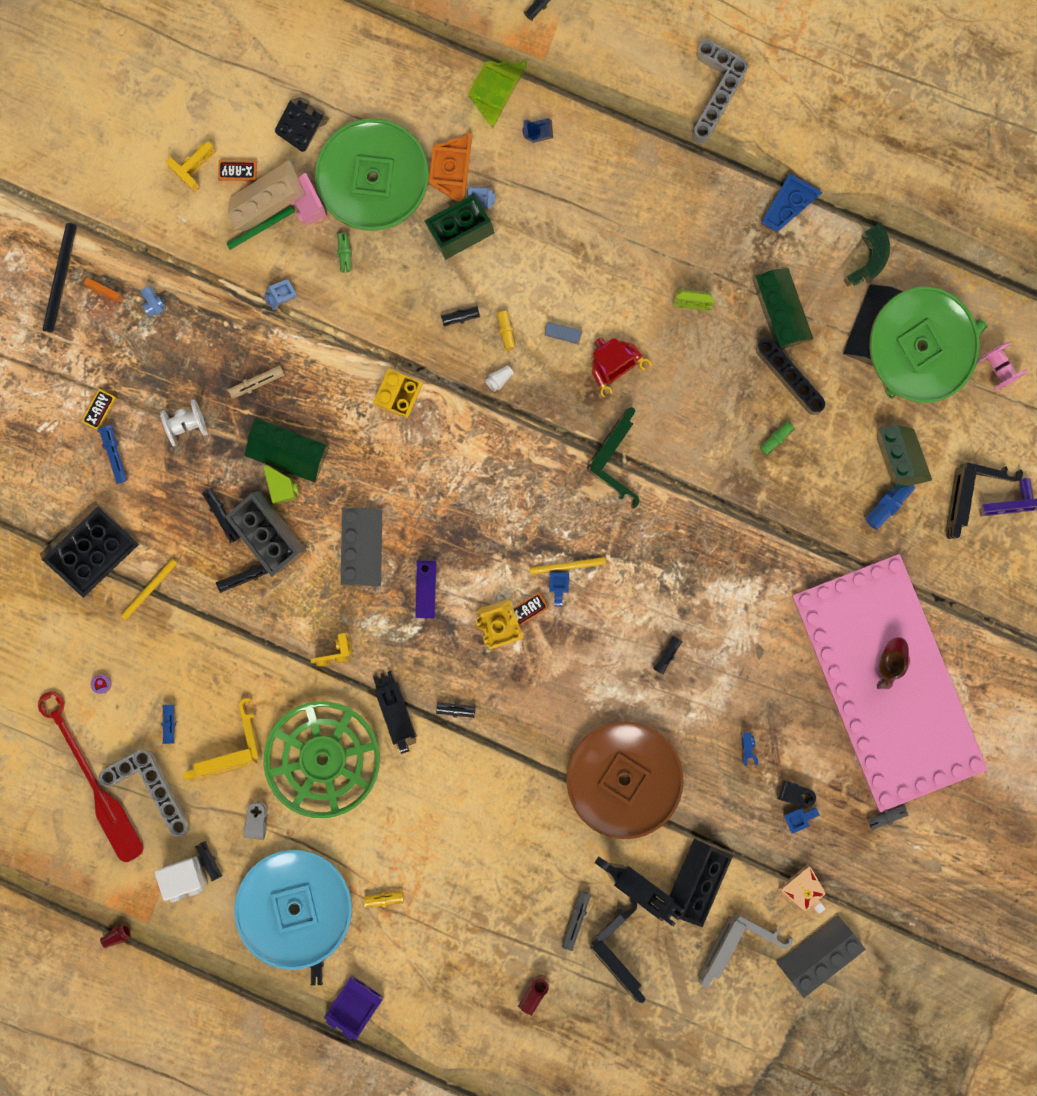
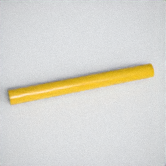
(567, 566)
(149, 589)

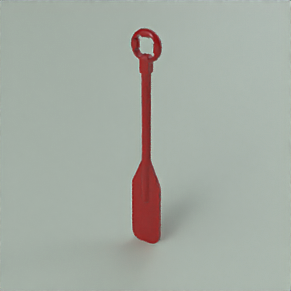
(107, 809)

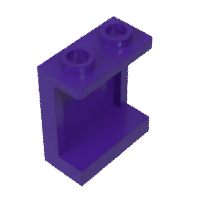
(353, 1008)

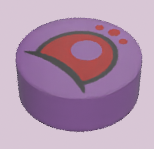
(101, 684)

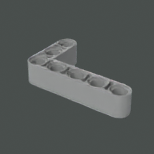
(722, 91)
(152, 786)

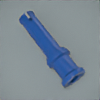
(110, 445)

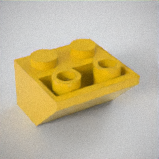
(397, 393)

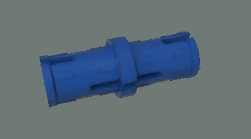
(168, 724)

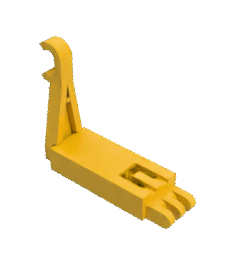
(231, 761)

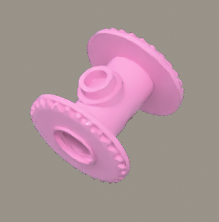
(1002, 366)

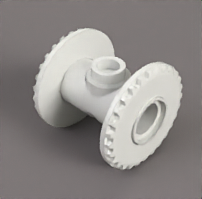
(182, 421)

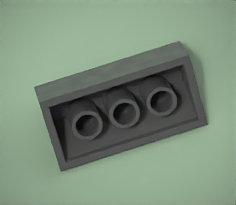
(265, 533)
(361, 547)
(821, 956)

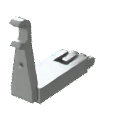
(727, 943)

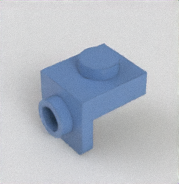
(483, 195)

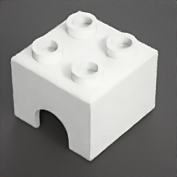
(181, 879)

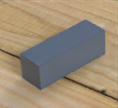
(563, 333)

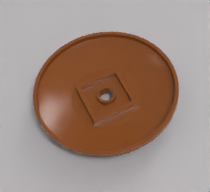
(632, 808)

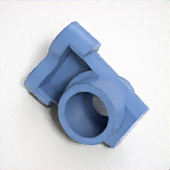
(153, 304)

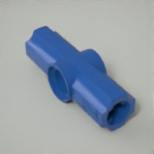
(888, 506)

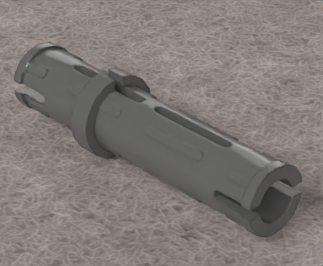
(579, 912)

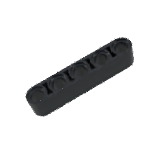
(788, 366)

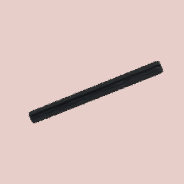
(59, 277)

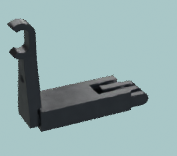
(963, 493)
(395, 714)
(641, 891)
(609, 959)

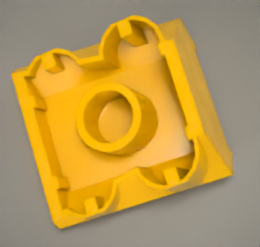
(498, 624)

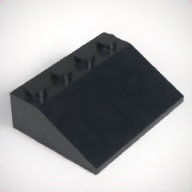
(88, 549)

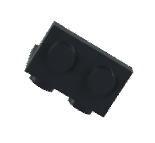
(300, 123)

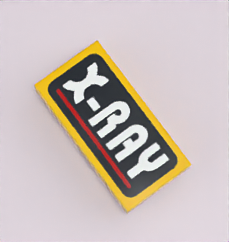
(99, 409)

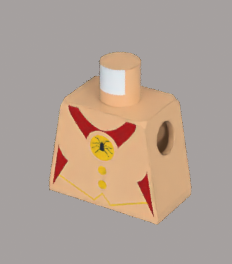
(805, 890)

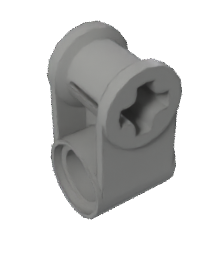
(256, 824)

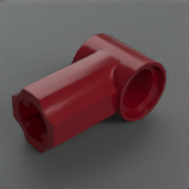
(533, 995)

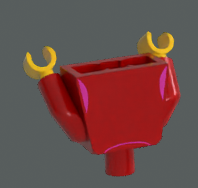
(613, 360)

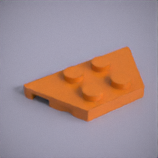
(451, 167)

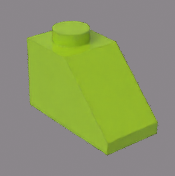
(280, 487)

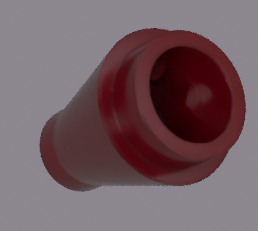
(117, 935)

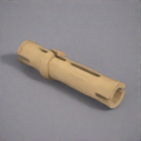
(255, 382)

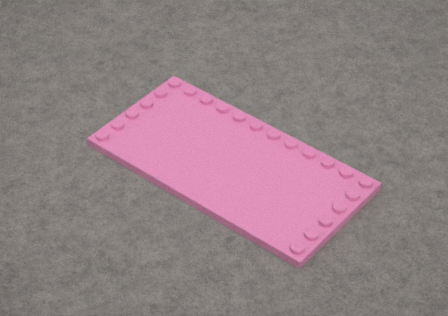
(905, 735)

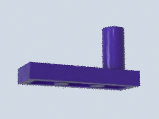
(1027, 503)
(425, 589)

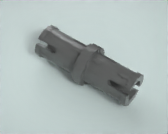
(888, 817)

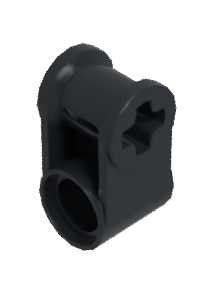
(793, 794)

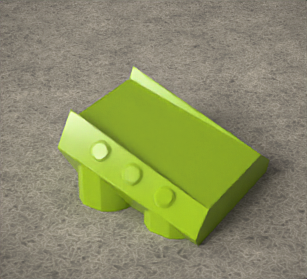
(693, 299)

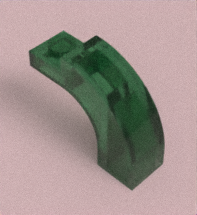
(879, 250)

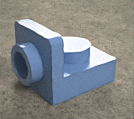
(279, 294)

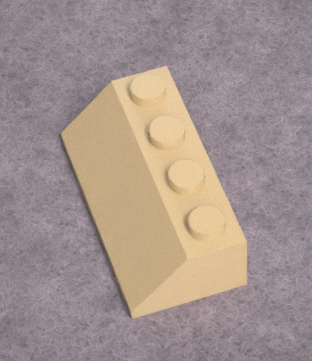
(265, 197)

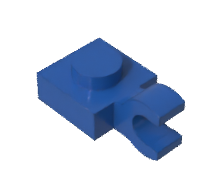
(559, 584)
(748, 743)
(798, 819)

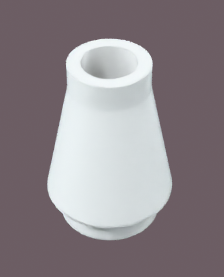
(497, 379)

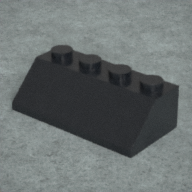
(859, 340)
(699, 881)

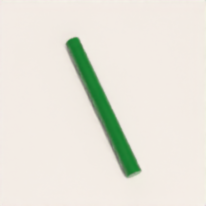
(261, 227)

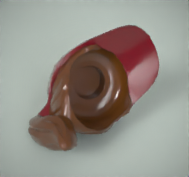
(893, 662)

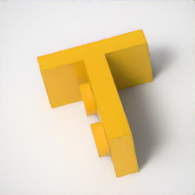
(192, 164)

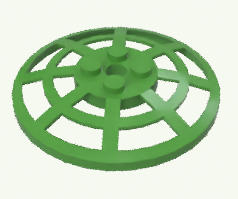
(309, 764)

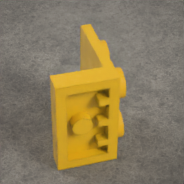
(343, 644)

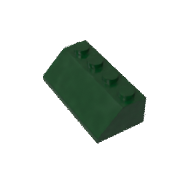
(782, 308)
(285, 450)

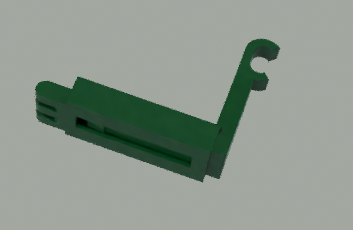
(606, 450)

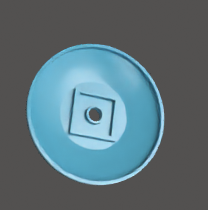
(265, 916)

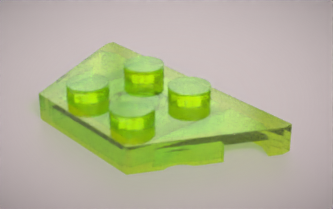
(494, 88)

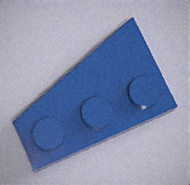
(789, 202)

